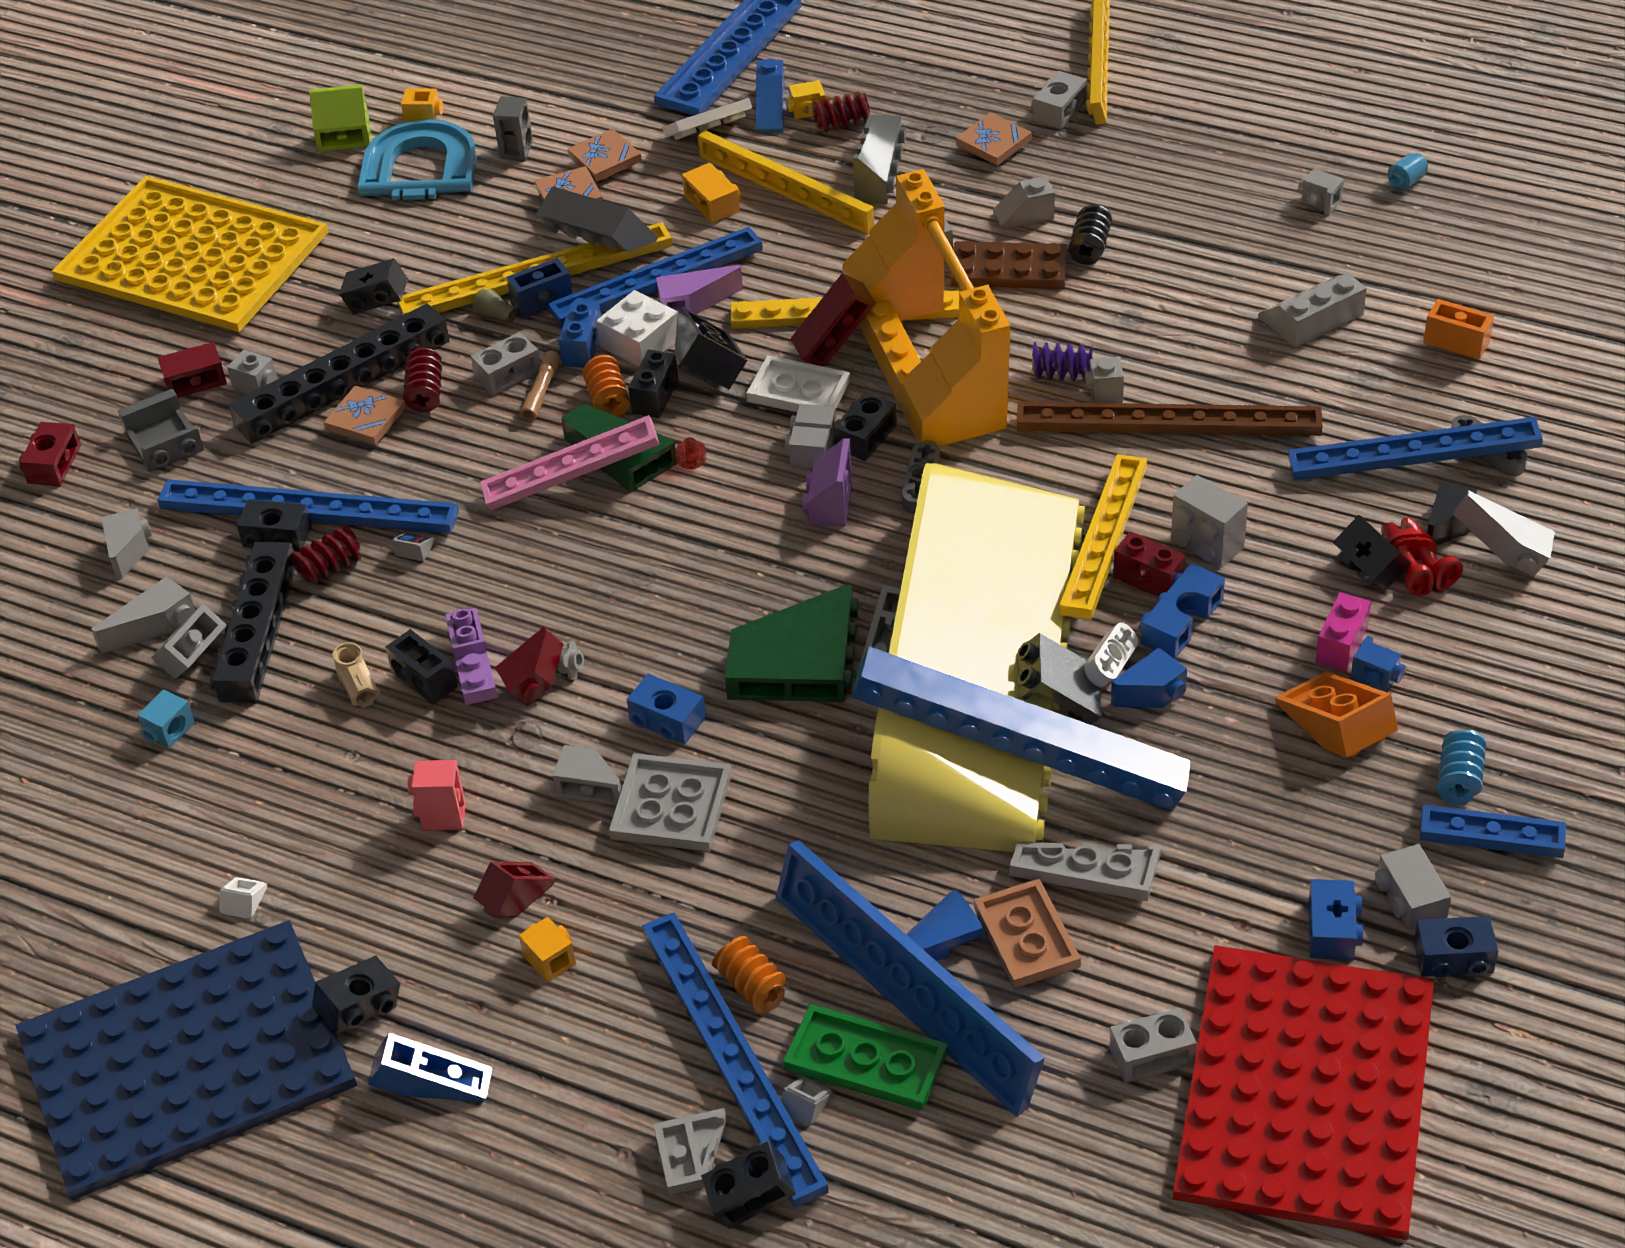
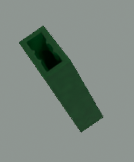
(631, 471)

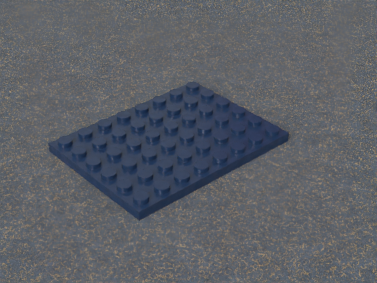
(181, 1059)

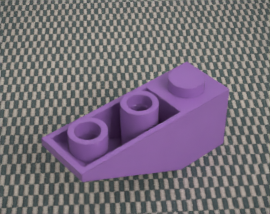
(699, 288)

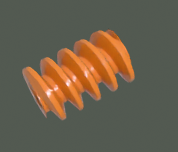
(606, 385)
(751, 974)

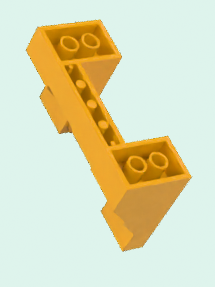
(965, 377)

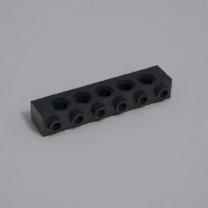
(254, 623)

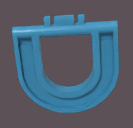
(390, 144)

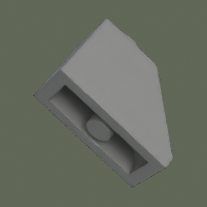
(1026, 204)
(125, 539)
(585, 777)

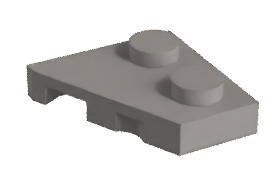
(689, 1148)

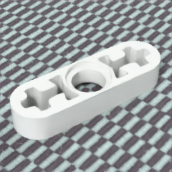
(1111, 662)

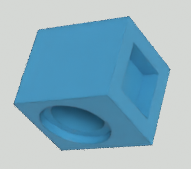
(165, 719)

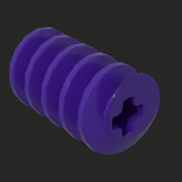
(1061, 362)

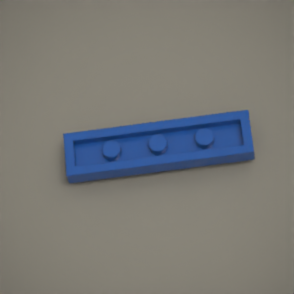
(1493, 831)

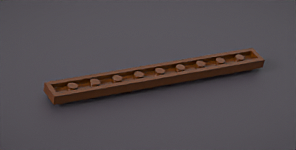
(1169, 418)

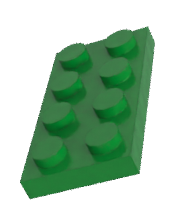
(866, 1057)

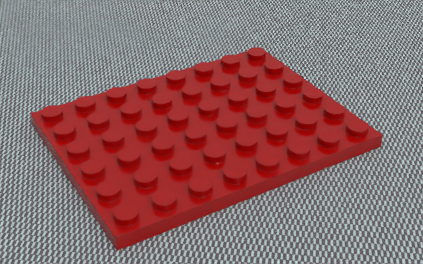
(1307, 1092)

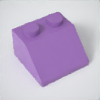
(829, 487)

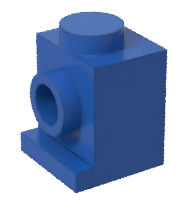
(1376, 666)

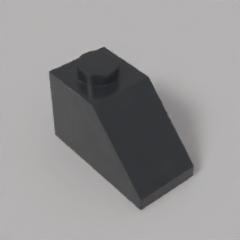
(1442, 523)

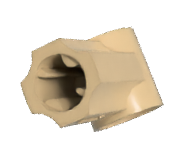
(354, 674)

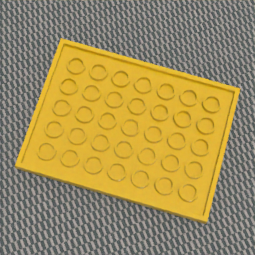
(191, 253)

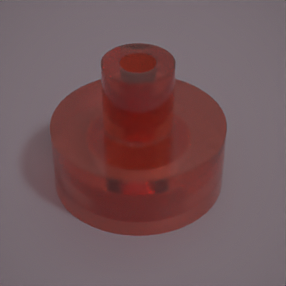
(691, 454)

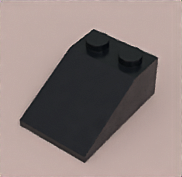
(707, 350)

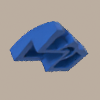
(946, 926)

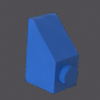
(1150, 682)

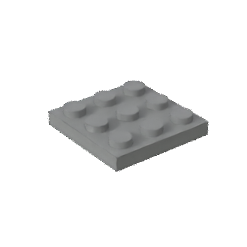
(671, 802)

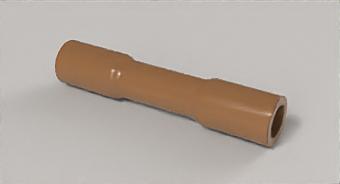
(536, 396)

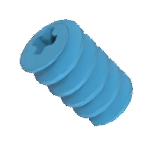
(1461, 766)

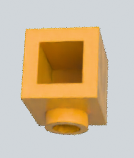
(547, 948)

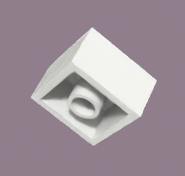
(636, 326)

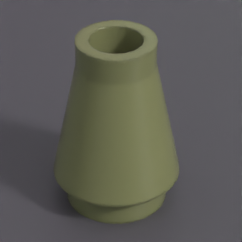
(492, 305)

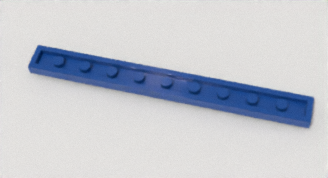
(321, 506)
(733, 1054)

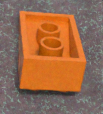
(1340, 713)

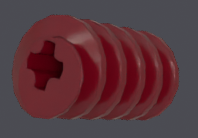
(840, 111)
(422, 380)
(326, 554)

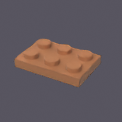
(1027, 933)

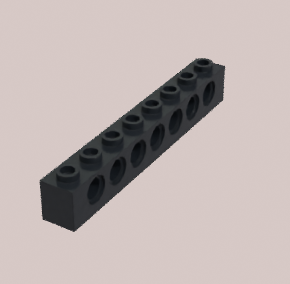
(337, 373)

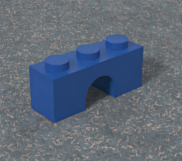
(1192, 592)

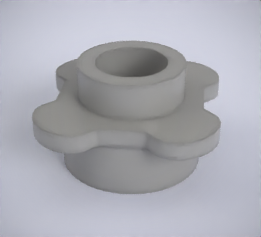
(570, 661)

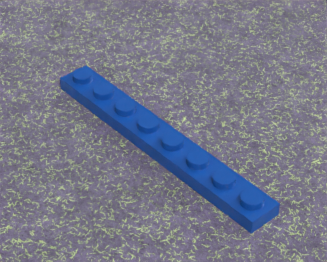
(643, 280)
(1415, 448)

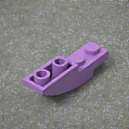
(471, 656)

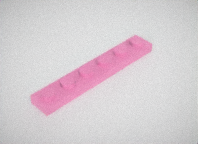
(569, 463)

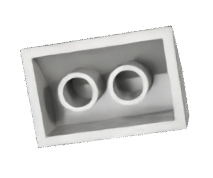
(1317, 310)

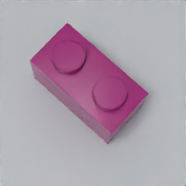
(1343, 632)

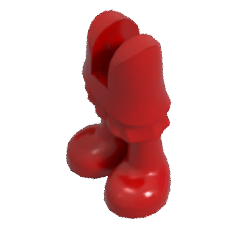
(1420, 546)

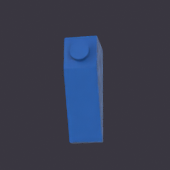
(769, 96)
(427, 1072)

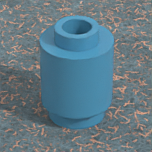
(1407, 171)

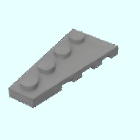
(1105, 871)

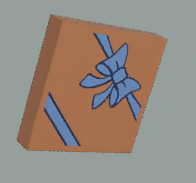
(993, 138)
(605, 155)
(574, 180)
(365, 415)

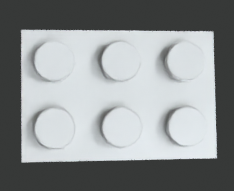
(707, 119)
(789, 383)

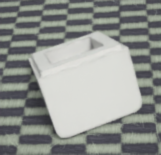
(241, 897)

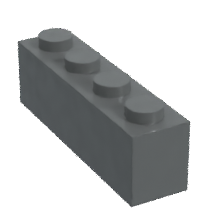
(878, 158)
(593, 220)

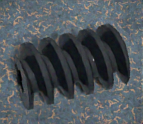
(1090, 234)

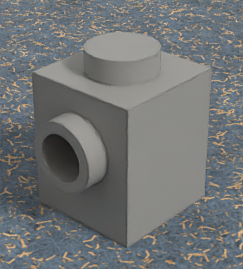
(251, 371)
(1105, 380)

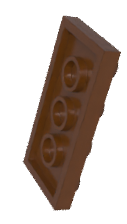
(1012, 264)

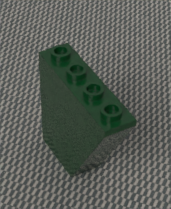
(795, 651)

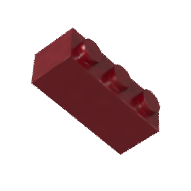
(832, 320)

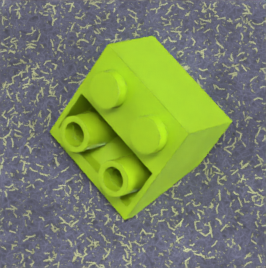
(340, 118)

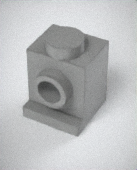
(1321, 190)

